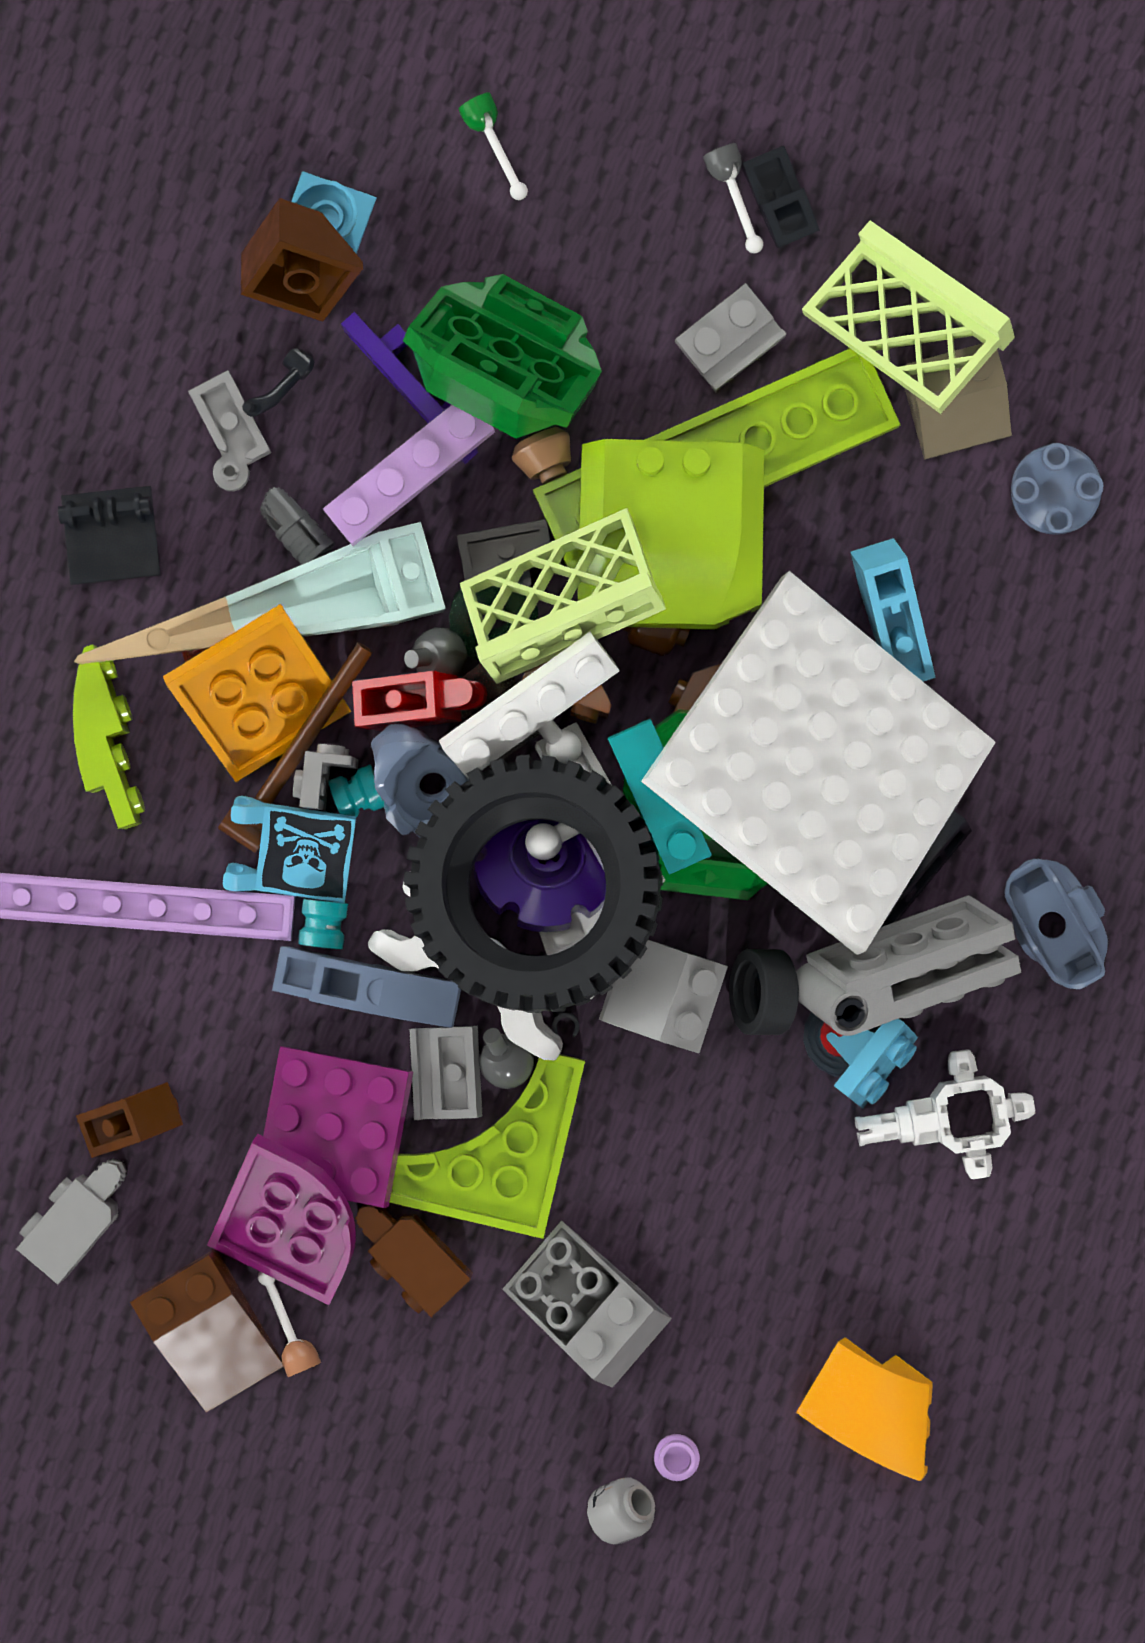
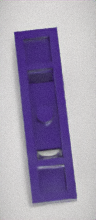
(383, 355)

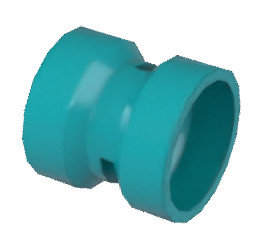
(356, 793)
(323, 924)

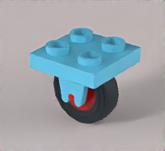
(859, 1059)

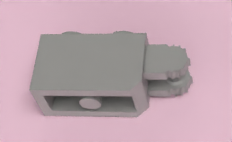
(74, 1222)

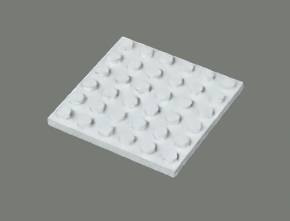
(820, 763)

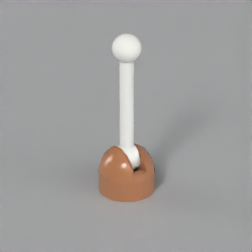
(298, 1353)

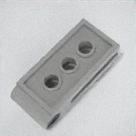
(909, 967)

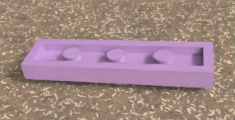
(406, 472)

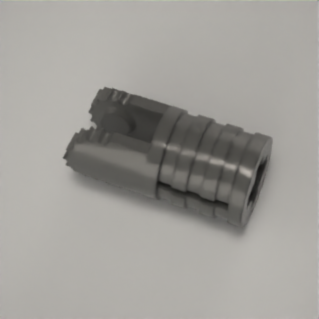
(294, 527)

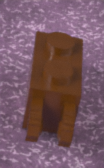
(413, 1257)

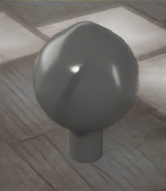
(437, 651)
(503, 1061)

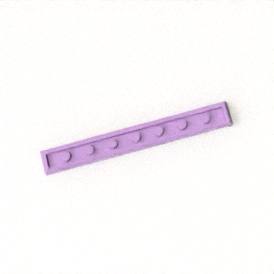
(146, 906)

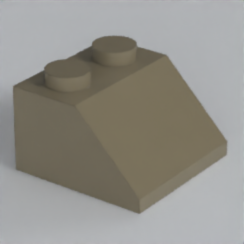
(974, 415)

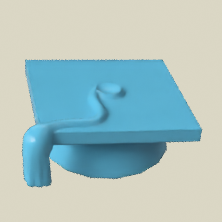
(342, 206)

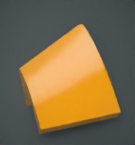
(873, 1408)

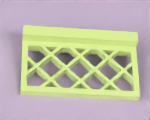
(932, 286)
(602, 613)

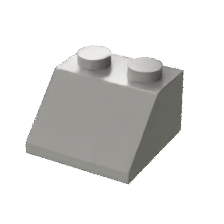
(666, 996)

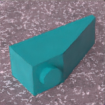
(674, 835)

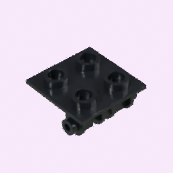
(110, 535)

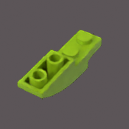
(98, 719)

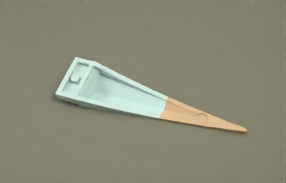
(352, 588)

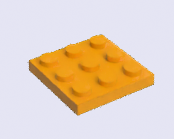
(253, 691)

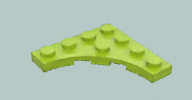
(510, 1168)

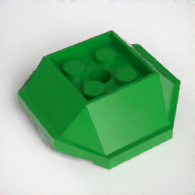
(504, 354)

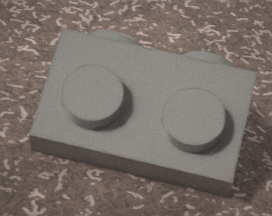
(312, 782)

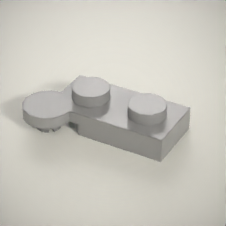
(231, 430)

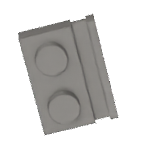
(730, 337)
(445, 1072)

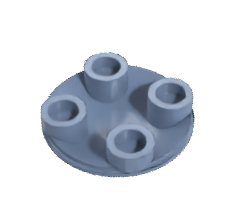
(1056, 489)

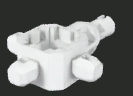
(927, 1118)

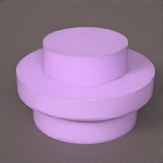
(676, 1457)

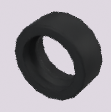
(763, 991)

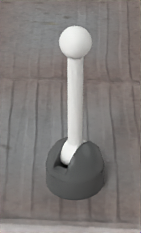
(724, 166)

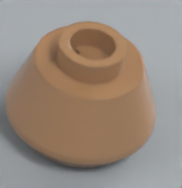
(544, 455)

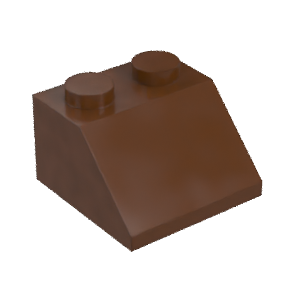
(298, 262)

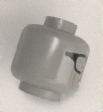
(621, 1510)

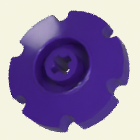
(538, 892)

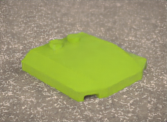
(695, 520)

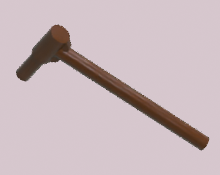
(250, 834)

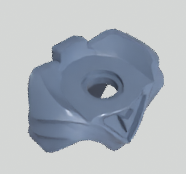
(401, 761)
(1080, 951)

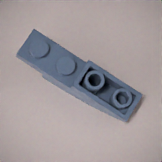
(366, 987)

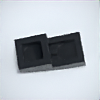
(780, 197)

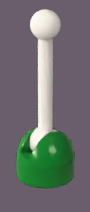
(480, 115)

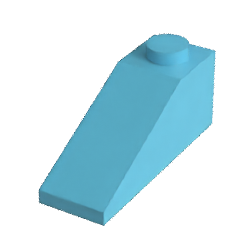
(893, 605)

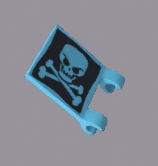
(298, 854)

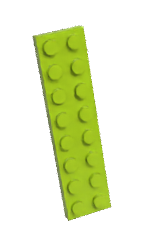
(792, 419)

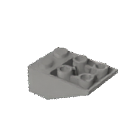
(586, 1305)

